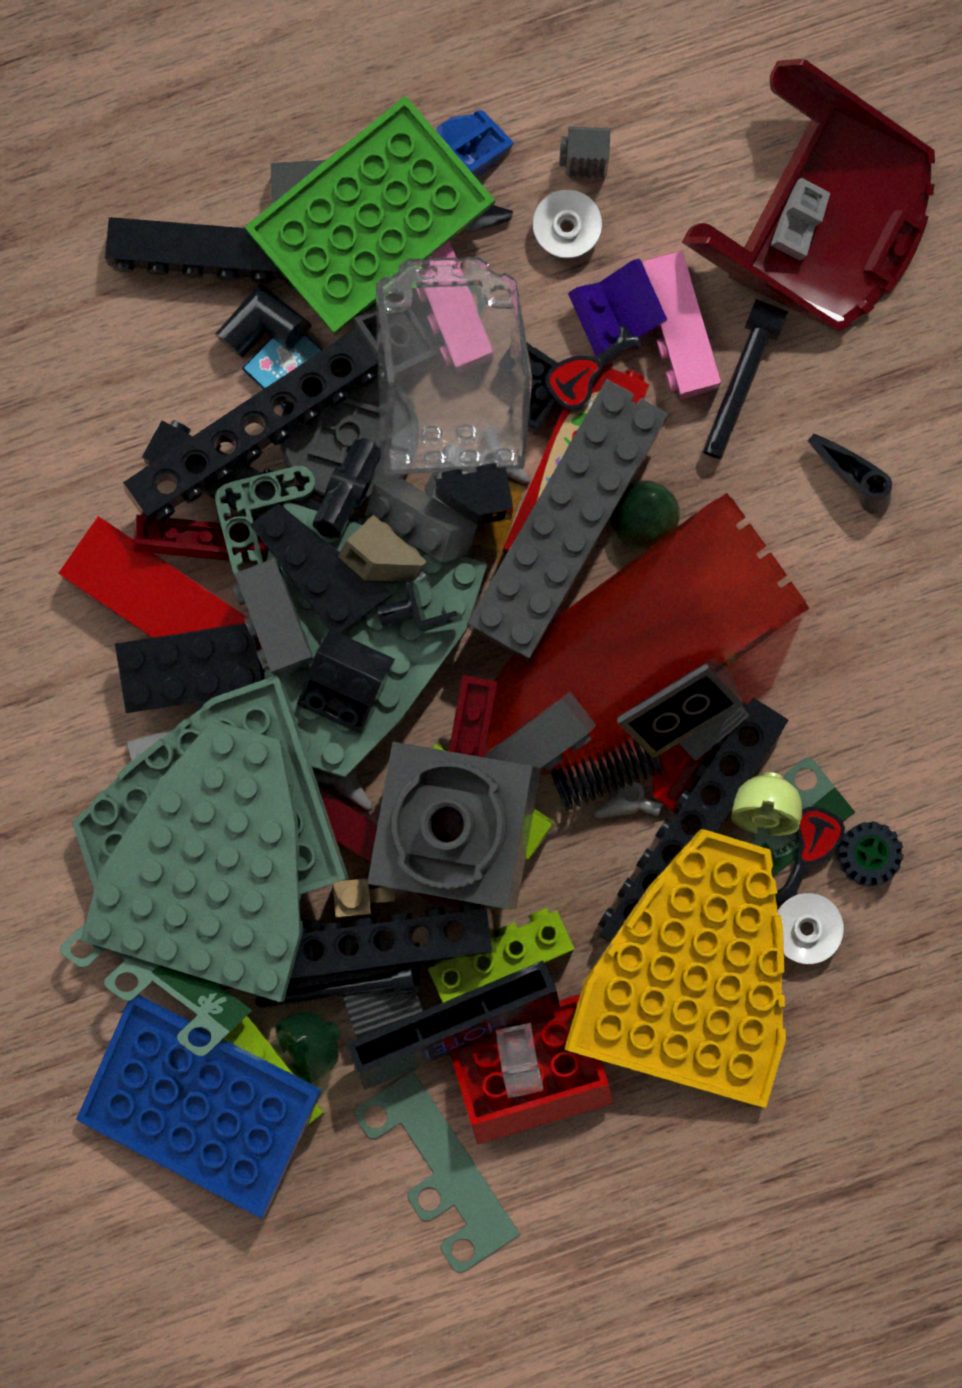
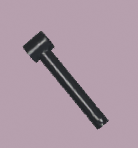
(765, 323)

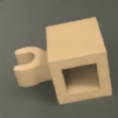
(355, 898)

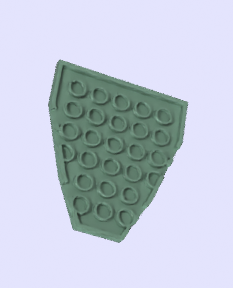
(417, 653)
(258, 708)
(210, 868)

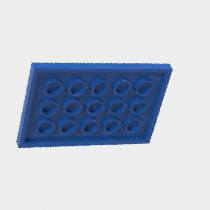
(209, 1117)

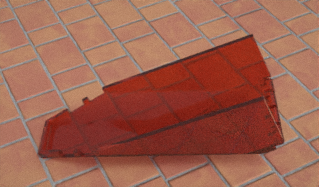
(650, 624)

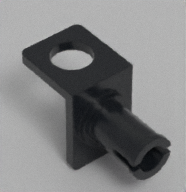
(412, 609)

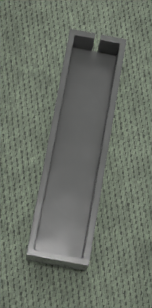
(567, 521)

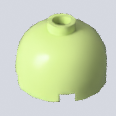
(768, 803)

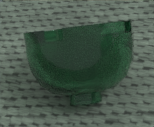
(645, 514)
(310, 1043)

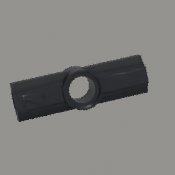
(347, 488)

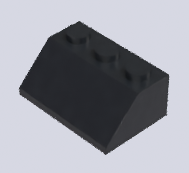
(682, 708)

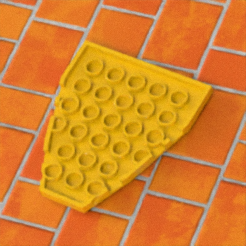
(694, 976)

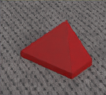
(678, 775)

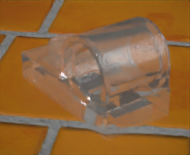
(519, 1060)

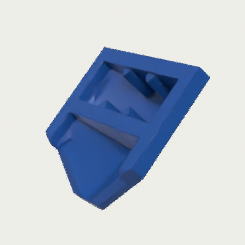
(475, 140)

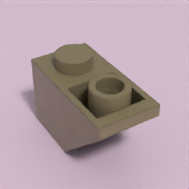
(380, 554)

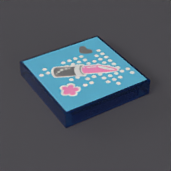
(275, 361)

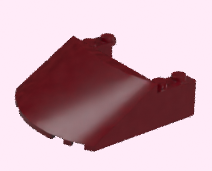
(873, 211)

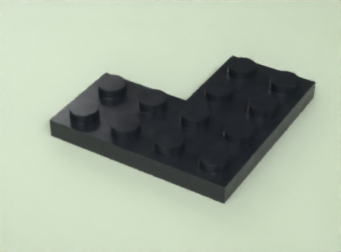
(187, 667)

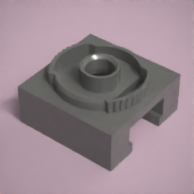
(497, 816)

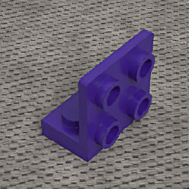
(618, 300)

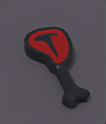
(573, 378)
(818, 838)

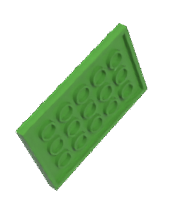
(368, 210)

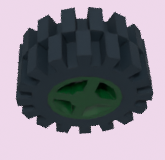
(884, 848)

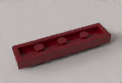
(190, 539)

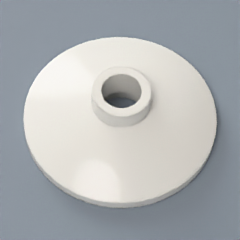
(567, 207)
(826, 924)

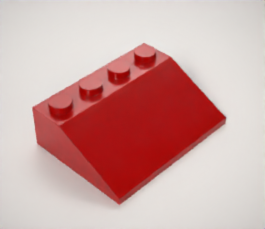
(569, 1080)

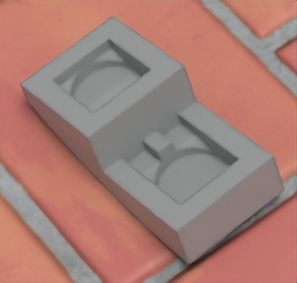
(800, 216)

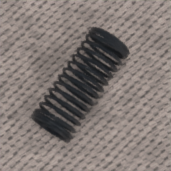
(565, 790)

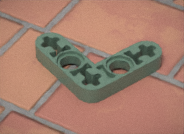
(251, 503)

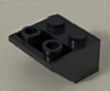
(477, 495)
(345, 681)

